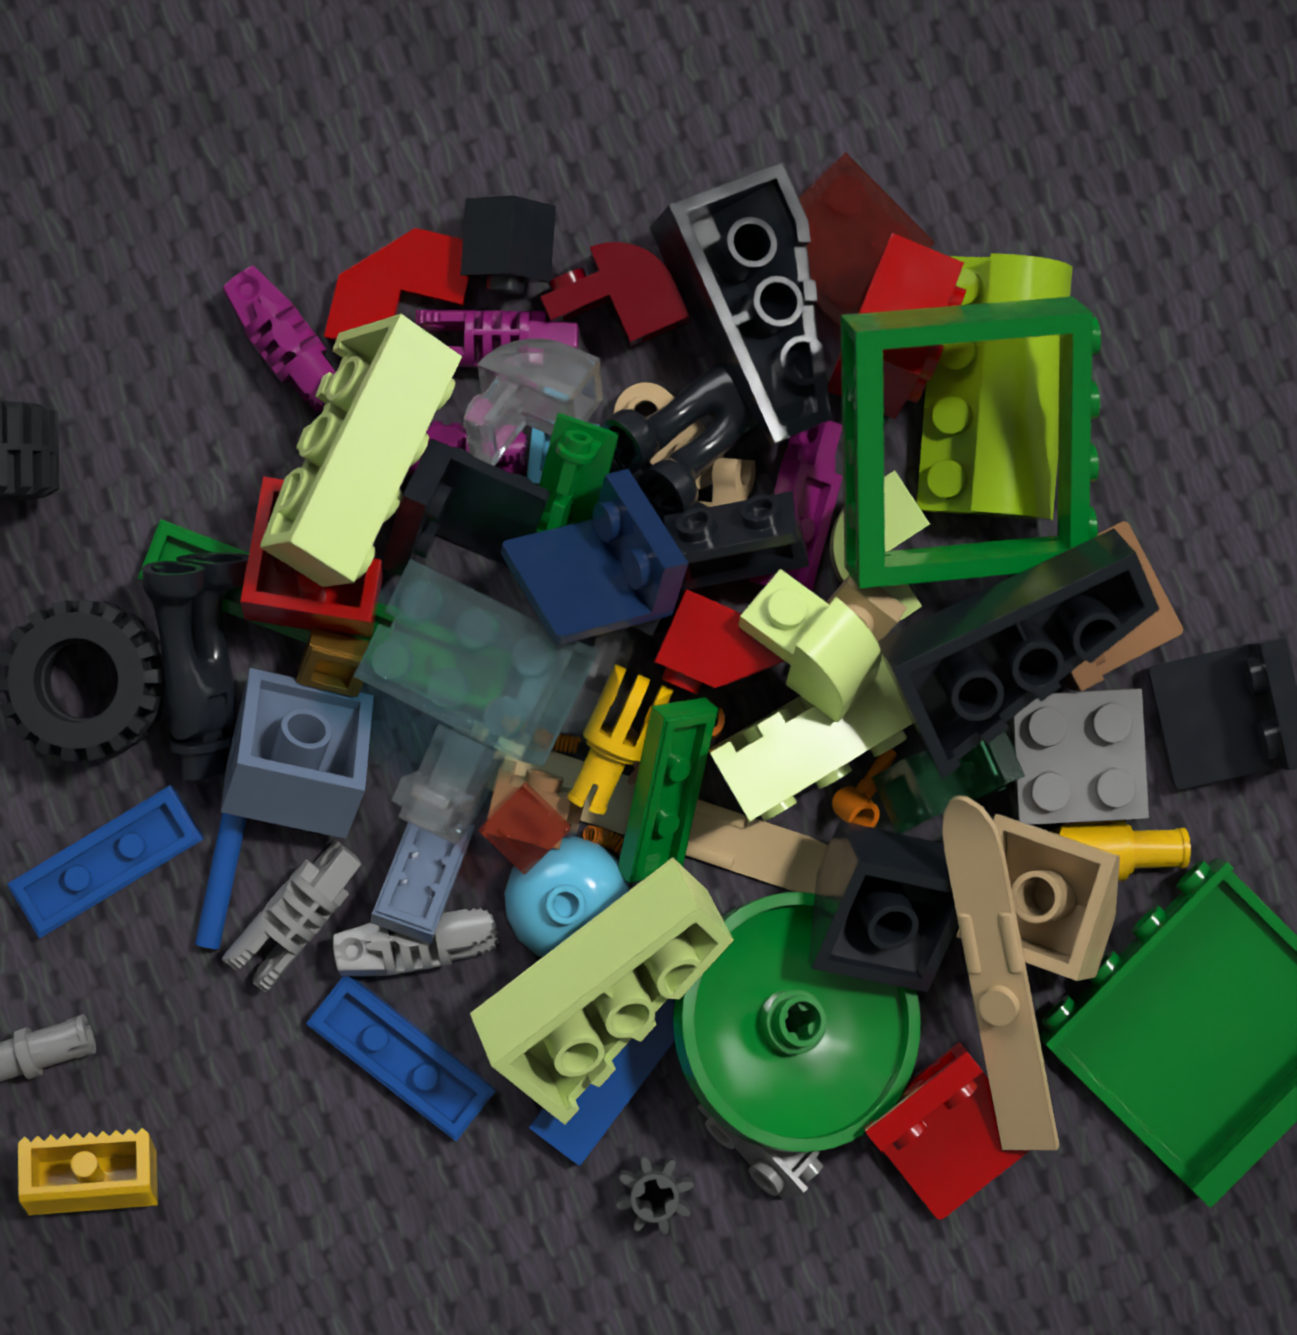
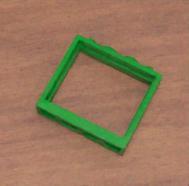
(863, 435)

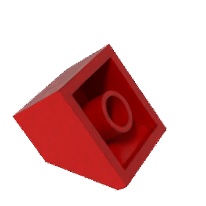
(709, 646)

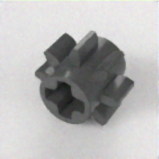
(644, 1207)

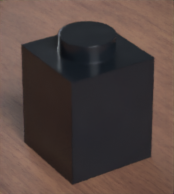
(508, 242)

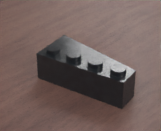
(1014, 643)

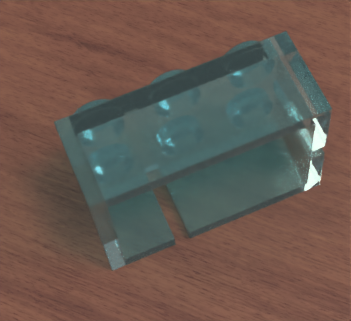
(475, 664)

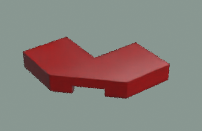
(413, 264)

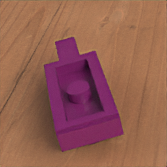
(815, 486)

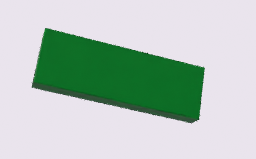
(667, 786)

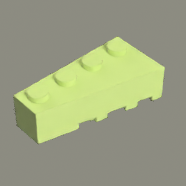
(360, 448)
(805, 746)
(601, 988)

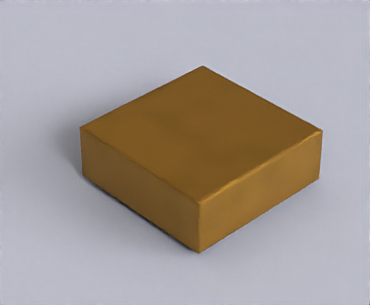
(332, 662)

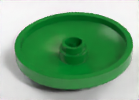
(804, 1085)

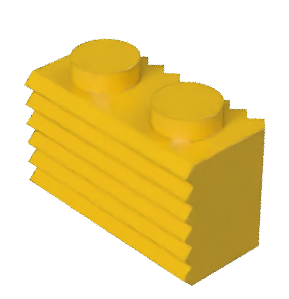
(87, 1172)

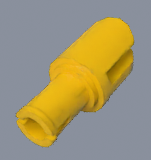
(612, 746)
(1134, 847)

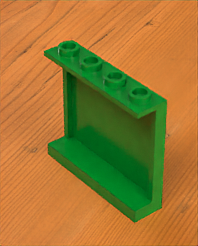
(1193, 1030)

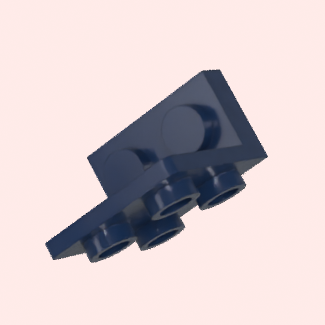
(600, 570)

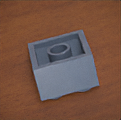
(298, 755)

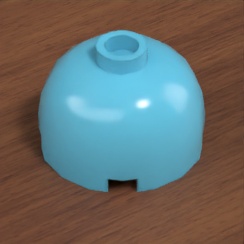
(562, 893)

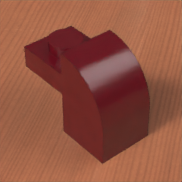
(633, 283)

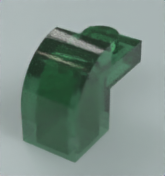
(918, 795)

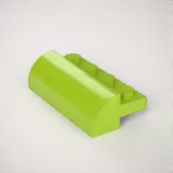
(995, 403)

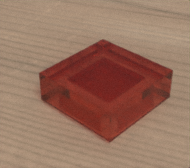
(525, 828)

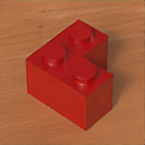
(905, 280)
(288, 598)

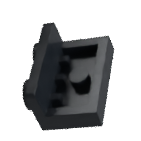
(739, 539)

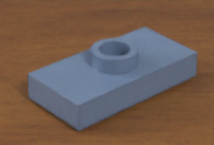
(419, 883)

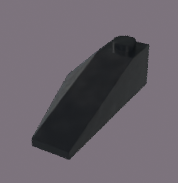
(750, 288)

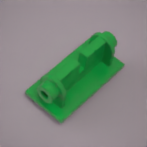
(575, 470)

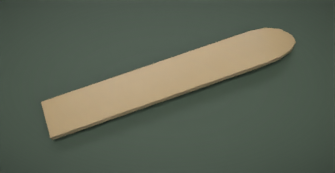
(716, 833)
(998, 977)

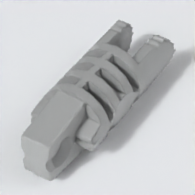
(295, 914)
(383, 952)

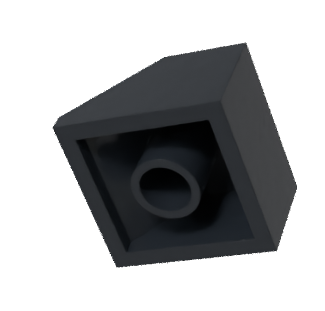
(882, 907)

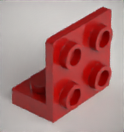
(945, 1133)

